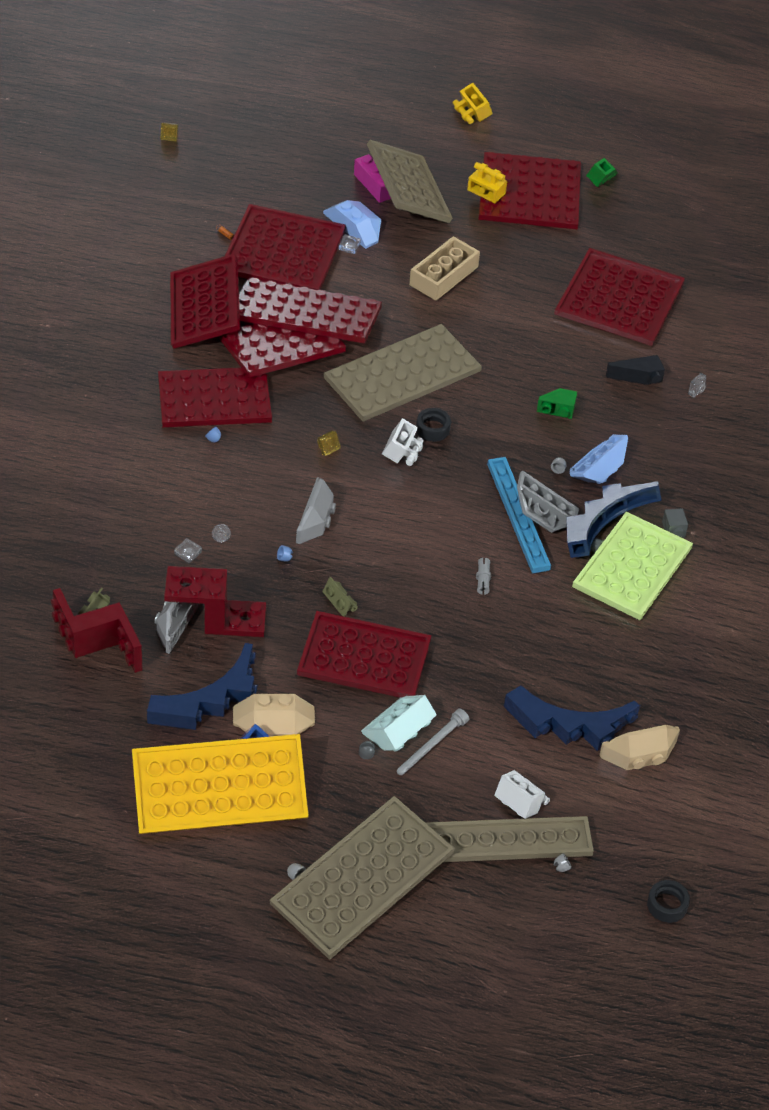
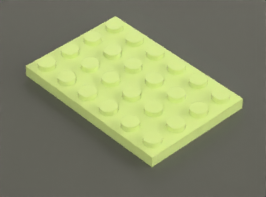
(632, 565)

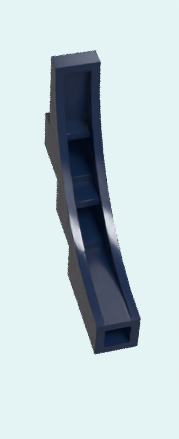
(599, 512)
(188, 708)
(568, 725)

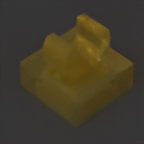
(169, 131)
(329, 443)

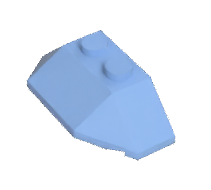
(358, 219)
(601, 460)

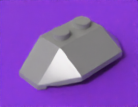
(543, 504)
(317, 512)
(173, 621)

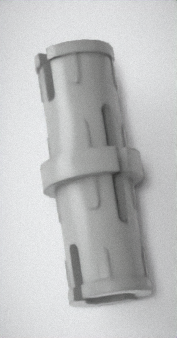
(483, 576)

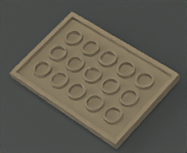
(409, 181)

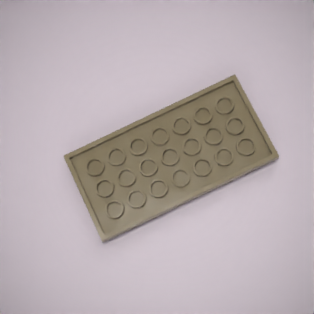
(402, 372)
(361, 877)

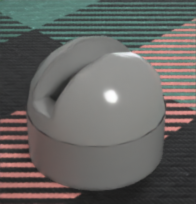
(558, 465)
(562, 863)
(295, 870)

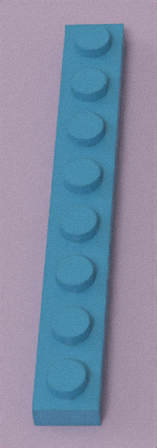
(522, 525)

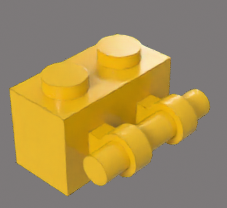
(476, 104)
(487, 183)

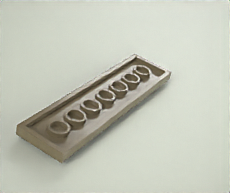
(516, 838)

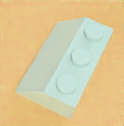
(400, 722)

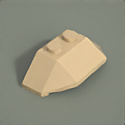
(274, 714)
(641, 747)

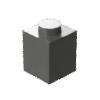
(675, 522)

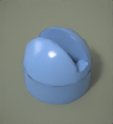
(213, 435)
(284, 553)

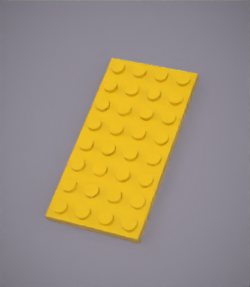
(219, 783)

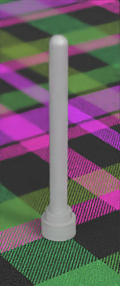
(458, 719)

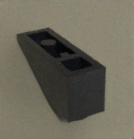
(637, 370)

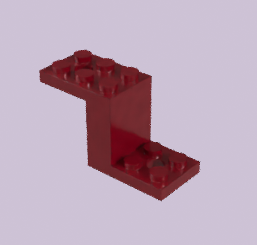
(210, 588)
(97, 630)

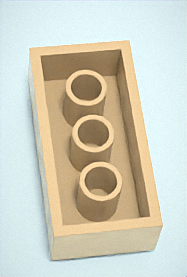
(444, 268)

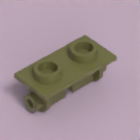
(338, 597)
(96, 601)

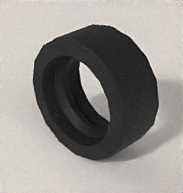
(432, 434)
(662, 913)

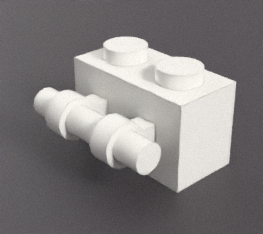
(399, 443)
(520, 794)

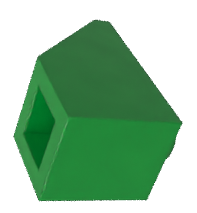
(601, 172)
(558, 403)

